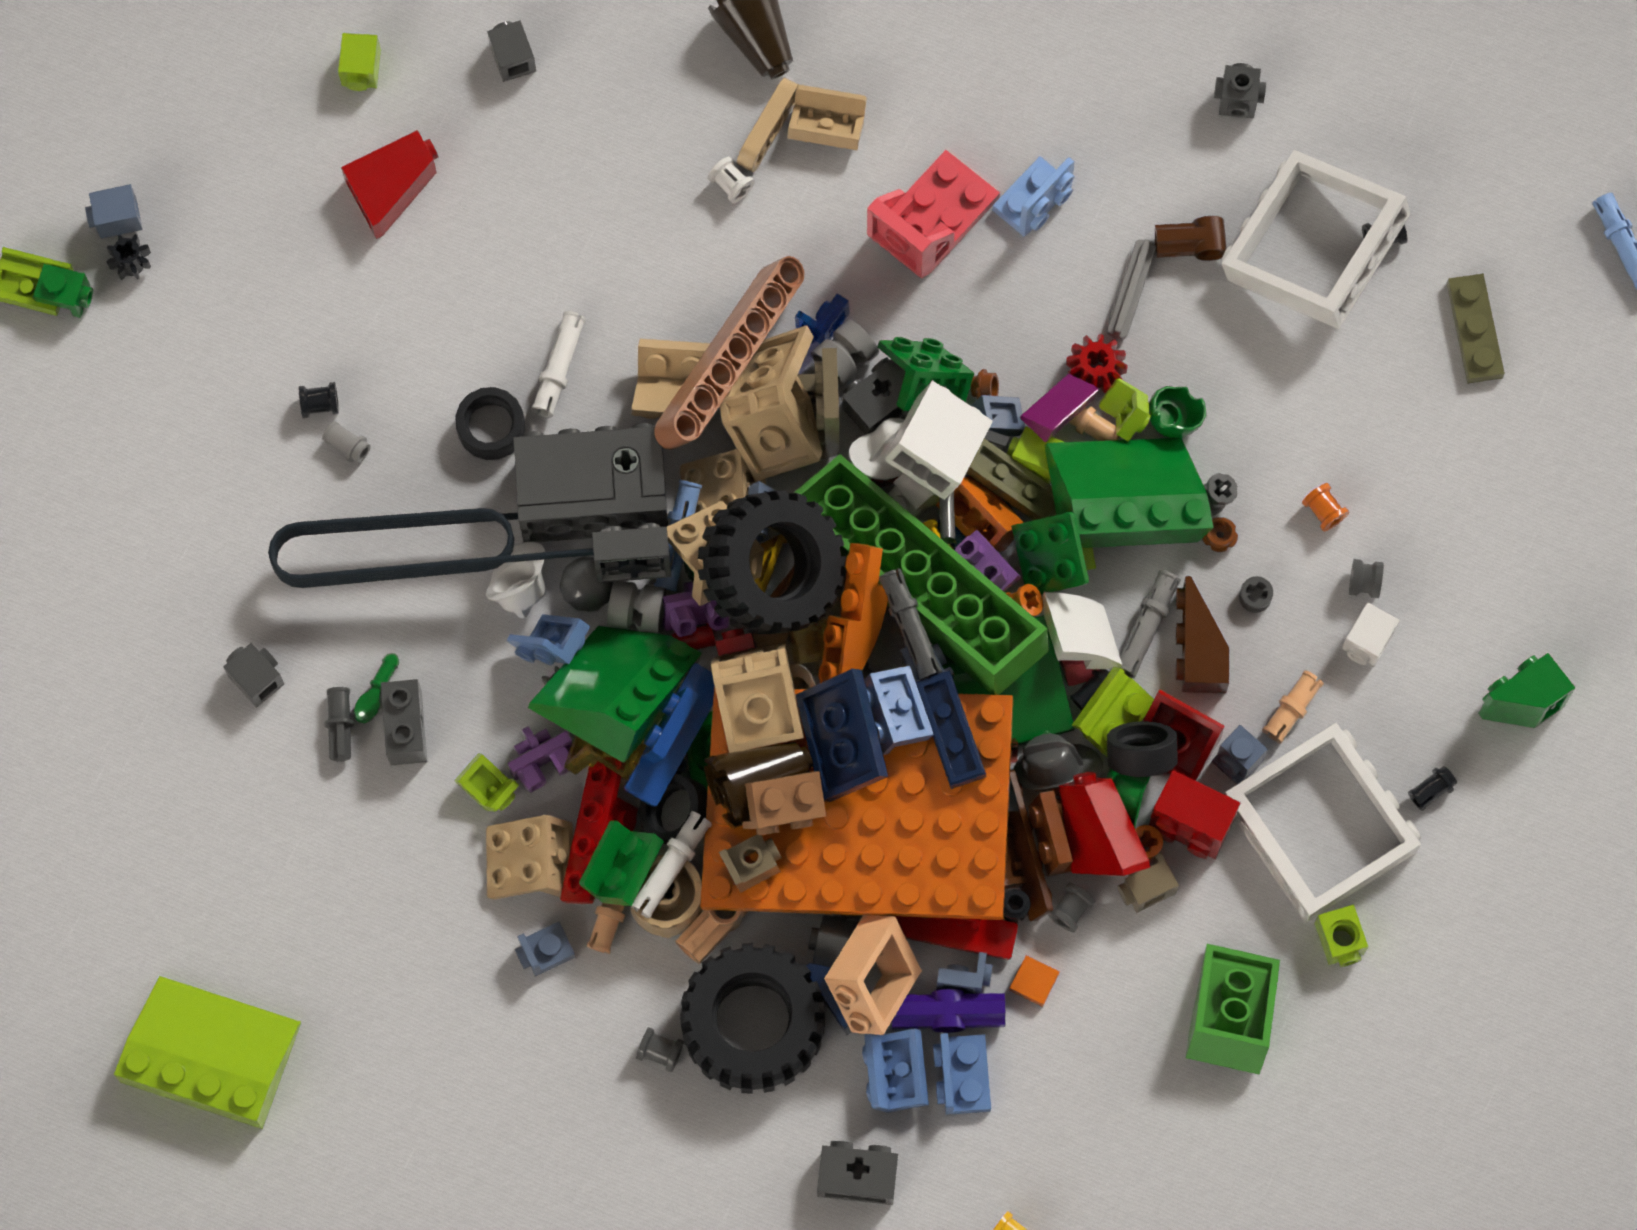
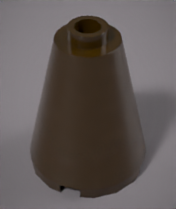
(757, 32)
(730, 771)

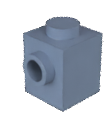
(114, 211)

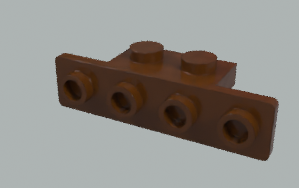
(1022, 857)

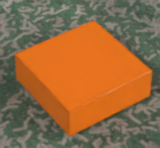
(1034, 981)

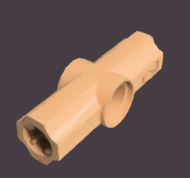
(707, 933)

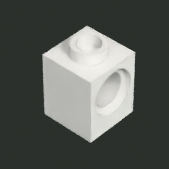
(1370, 635)

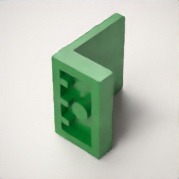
(923, 363)
(1051, 553)

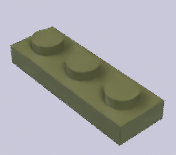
(1475, 328)
(1012, 482)

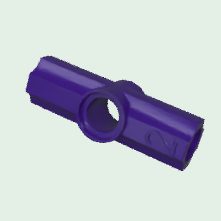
(951, 1011)

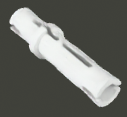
(553, 378)
(671, 863)

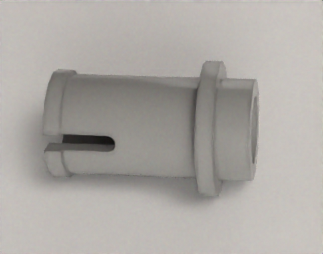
(352, 446)

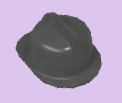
(1053, 761)

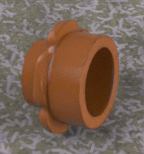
(985, 384)
(1229, 537)

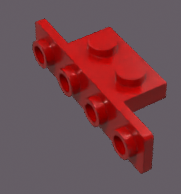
(597, 809)
(967, 935)

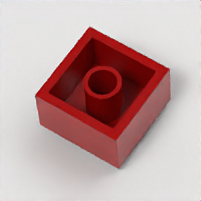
(1194, 815)

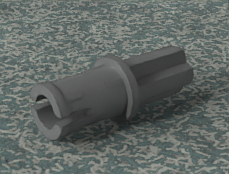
(339, 724)

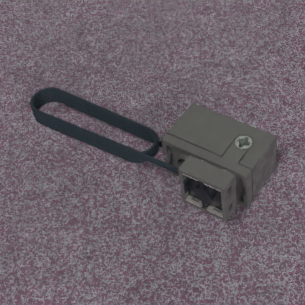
(567, 487)

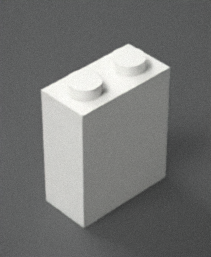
(938, 440)

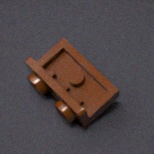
(1049, 825)

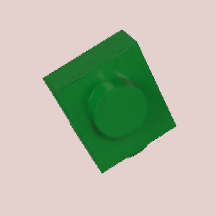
(64, 289)

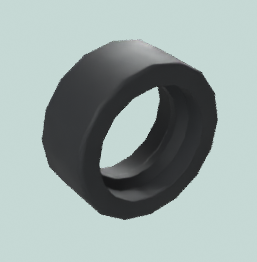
(478, 399)
(1142, 749)
(651, 816)

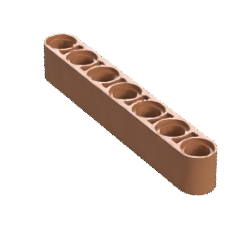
(729, 353)

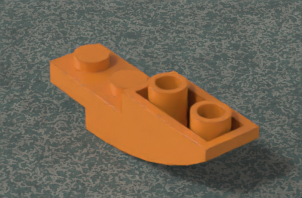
(863, 603)

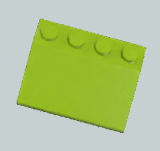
(208, 1052)

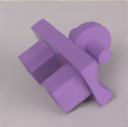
(987, 560)
(684, 613)
(528, 765)

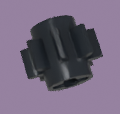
(125, 248)

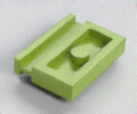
(20, 277)
(1114, 703)

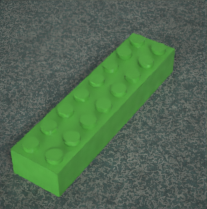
(956, 602)

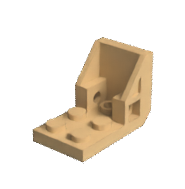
(771, 410)
(756, 697)

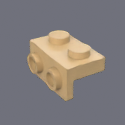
(827, 117)

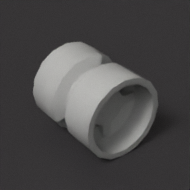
(853, 349)
(636, 607)

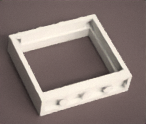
(1362, 265)
(1274, 856)

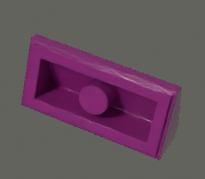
(1059, 406)

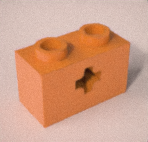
(983, 511)

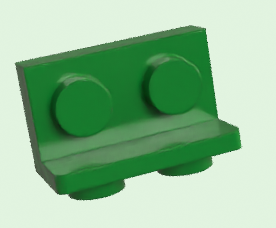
(620, 864)

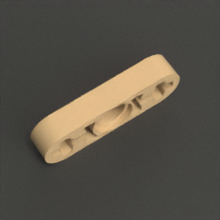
(768, 125)

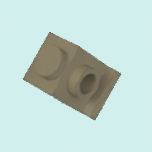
(746, 874)
(1149, 885)

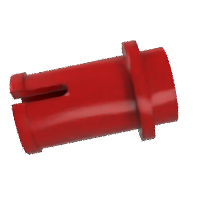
(700, 639)

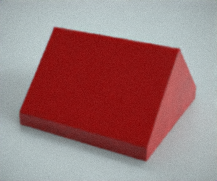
(1195, 732)

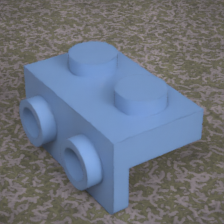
(551, 640)
(895, 1071)

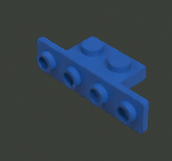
(673, 736)

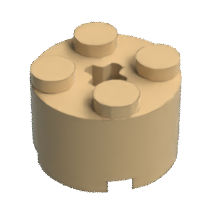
(678, 913)

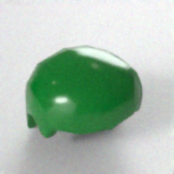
(1176, 412)

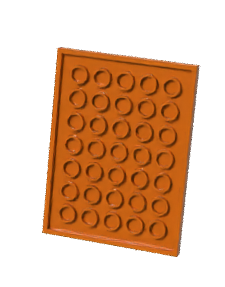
(891, 846)

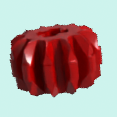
(1096, 352)

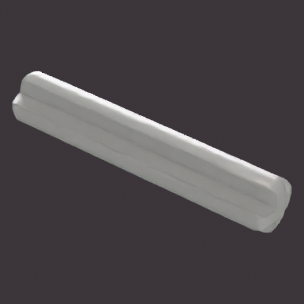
(1131, 289)

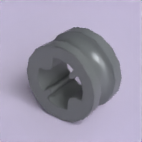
(1260, 604)

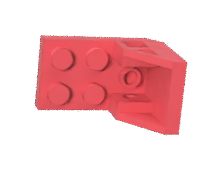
(931, 215)

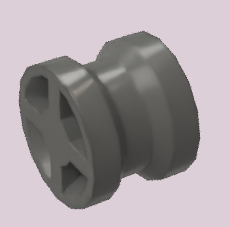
(1366, 578)

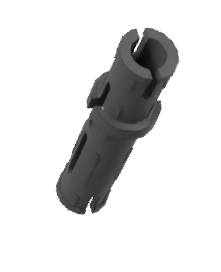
(905, 611)

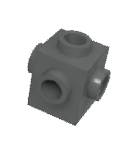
(1239, 90)

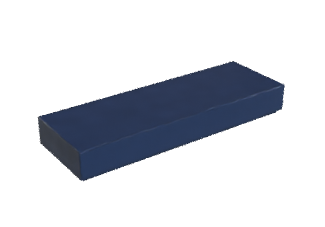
(951, 730)

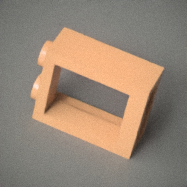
(872, 941)

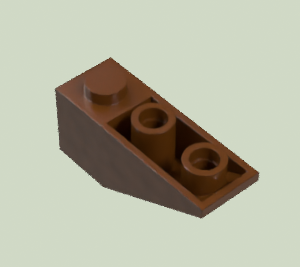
(1204, 649)

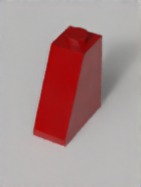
(390, 179)
(1100, 828)

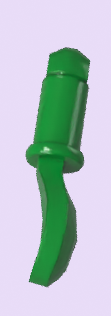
(369, 703)

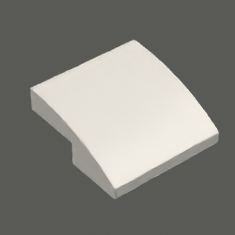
(1080, 630)

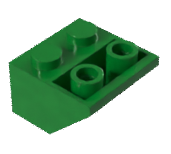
(1530, 695)

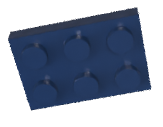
(842, 734)

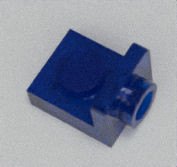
(828, 318)

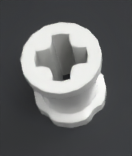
(731, 180)

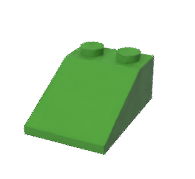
(1233, 1009)

